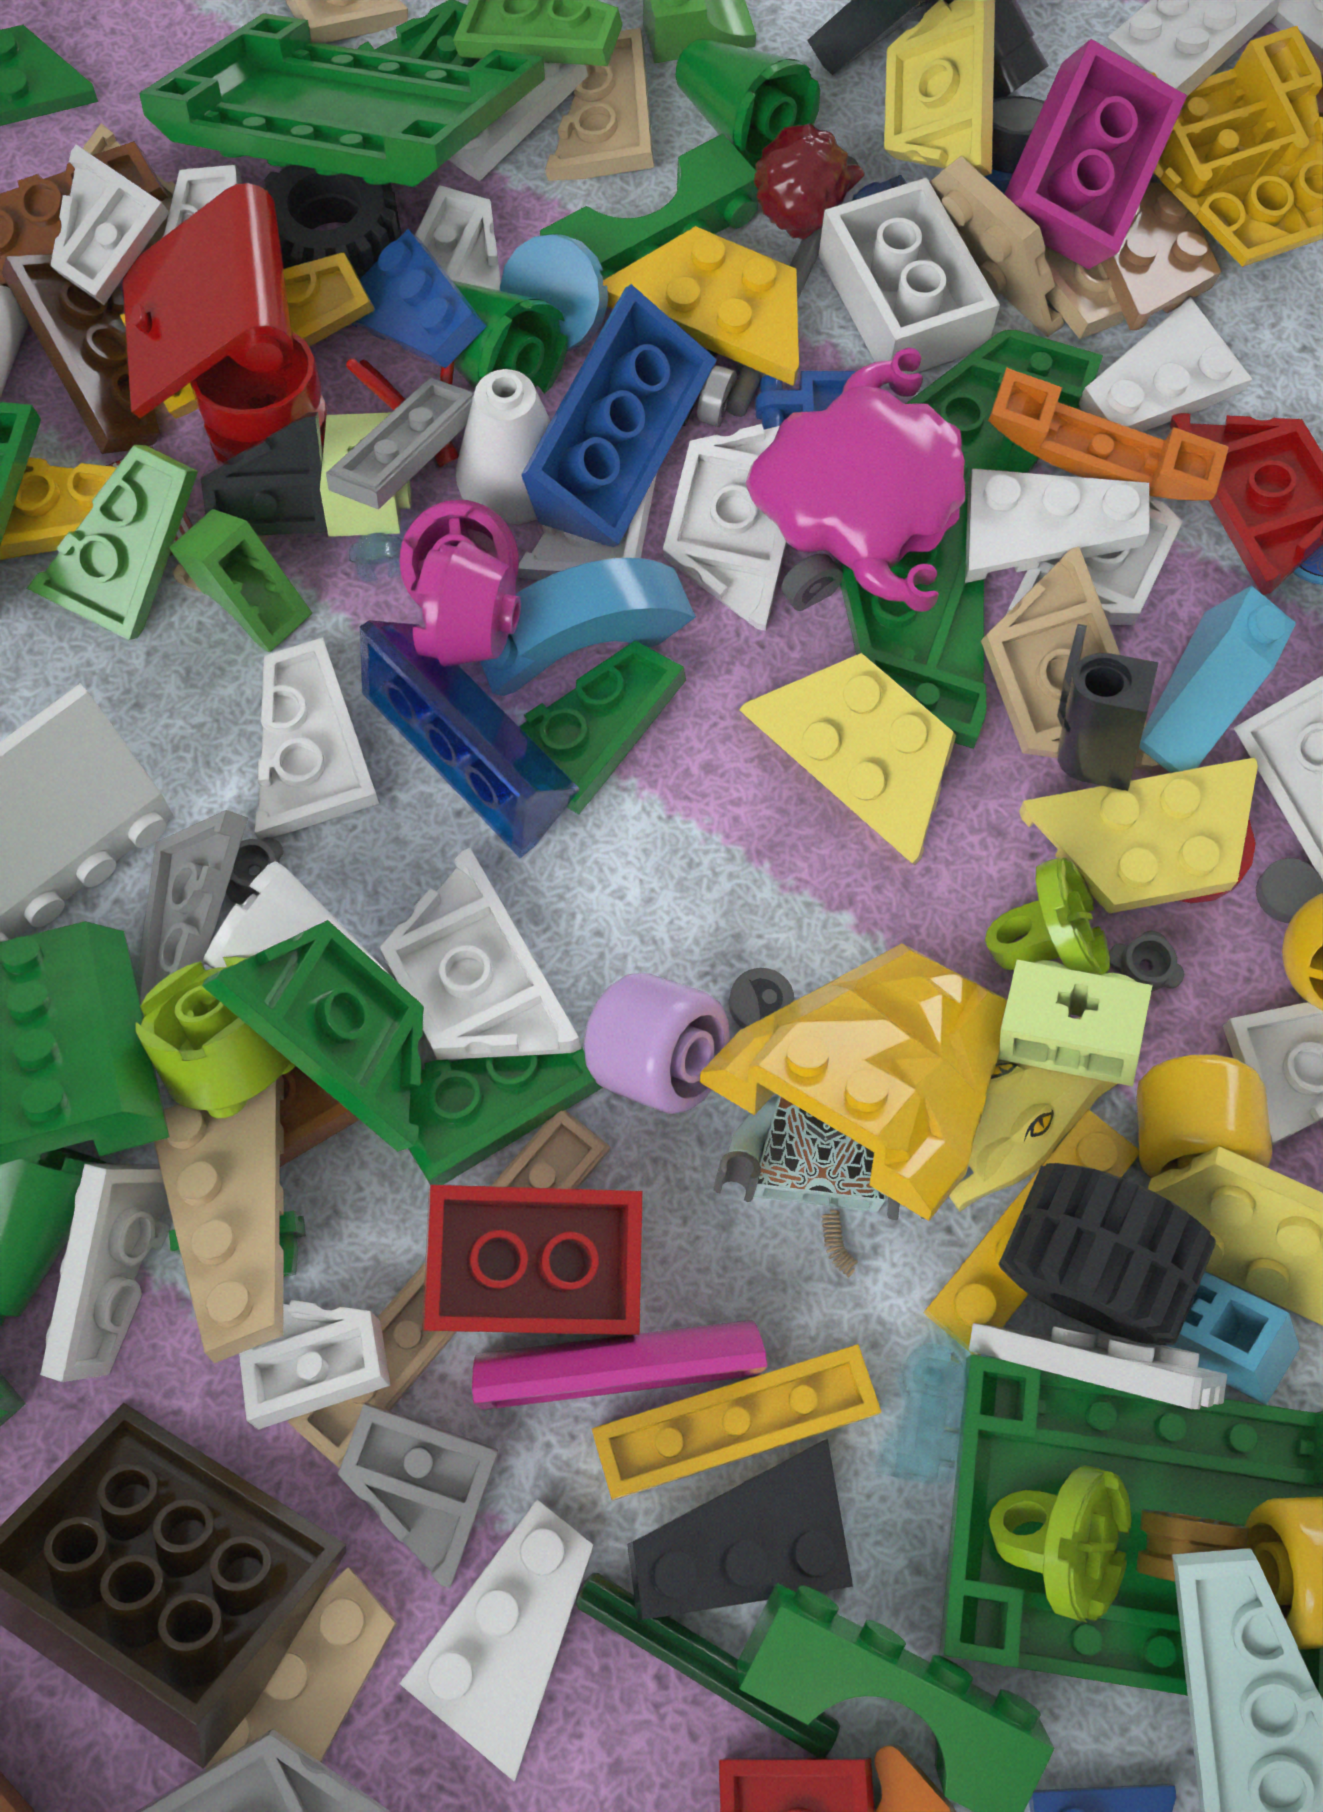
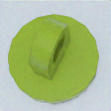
(1053, 924)
(1075, 1542)

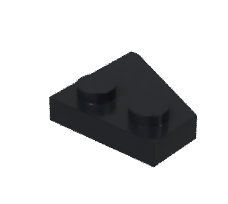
(273, 482)

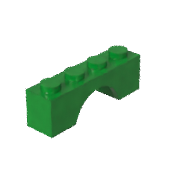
(711, 193)
(812, 1658)

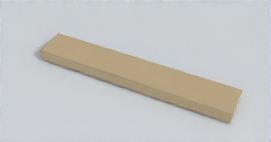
(555, 1157)

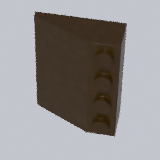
(161, 1580)

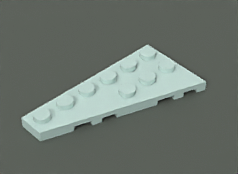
(1246, 1690)

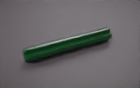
(698, 1661)

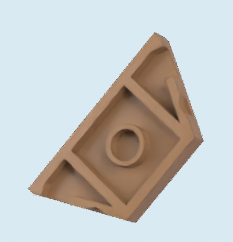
(1160, 258)

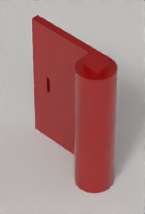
(207, 295)

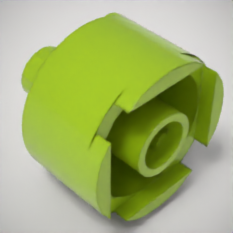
(202, 1047)

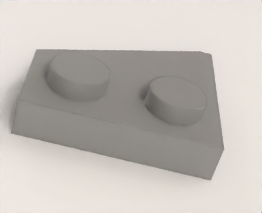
(419, 1483)

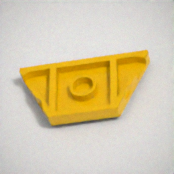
(722, 299)

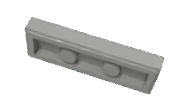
(401, 444)

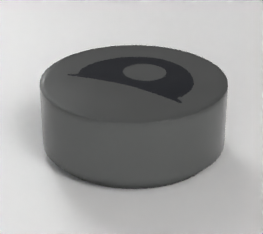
(811, 581)
(758, 995)

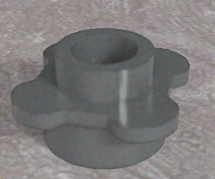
(251, 853)
(1151, 948)

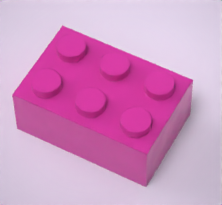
(1093, 152)

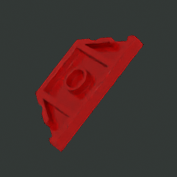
(1267, 492)

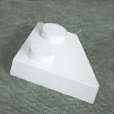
(314, 1364)

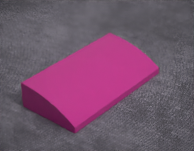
(617, 1364)

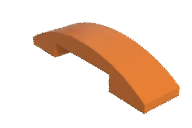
(1097, 448)

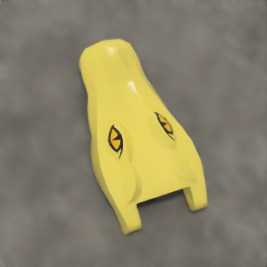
(1022, 1125)

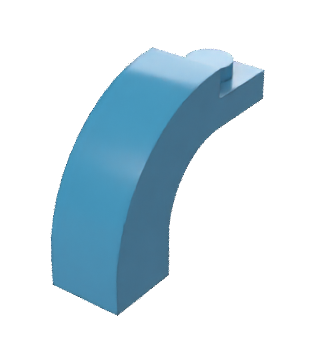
(589, 607)

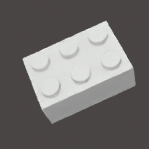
(907, 276)

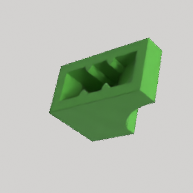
(677, 23)
(242, 577)

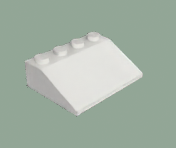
(68, 809)

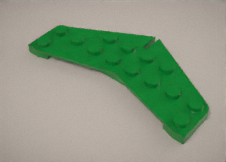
(940, 650)

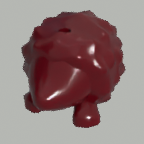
(802, 178)

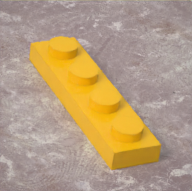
(979, 1288)
(735, 1422)

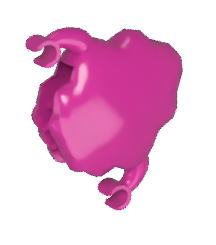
(867, 479)

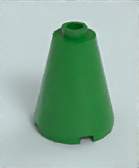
(747, 92)
(519, 336)
(35, 1221)

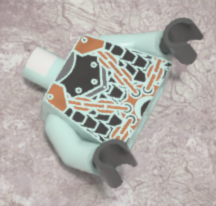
(800, 1160)

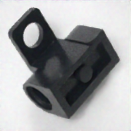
(1103, 714)

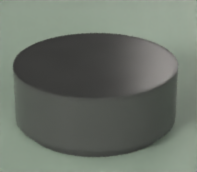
(1287, 887)

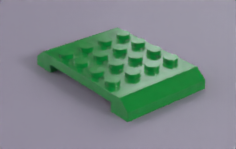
(331, 105)
(73, 1046)
(1036, 1428)

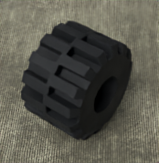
(1108, 1253)

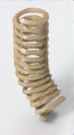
(840, 1242)

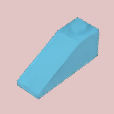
(1215, 678)
(1239, 1337)

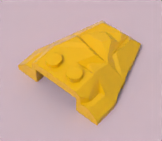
(1253, 151)
(884, 1057)

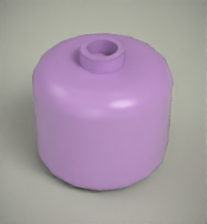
(654, 1040)

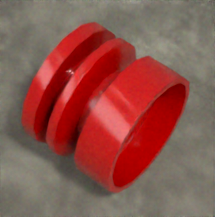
(249, 405)

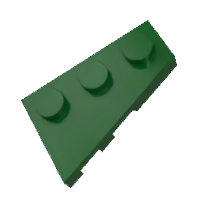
(604, 716)
(486, 1104)

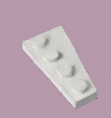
(1288, 1056)

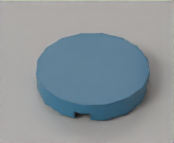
(563, 275)

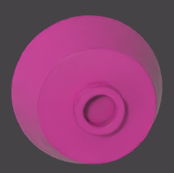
(449, 525)
(465, 605)

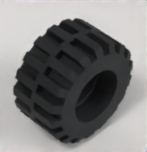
(311, 200)

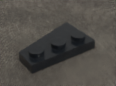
(745, 1541)

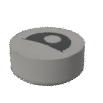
(715, 395)

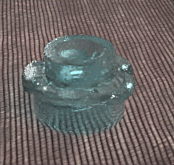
(376, 550)

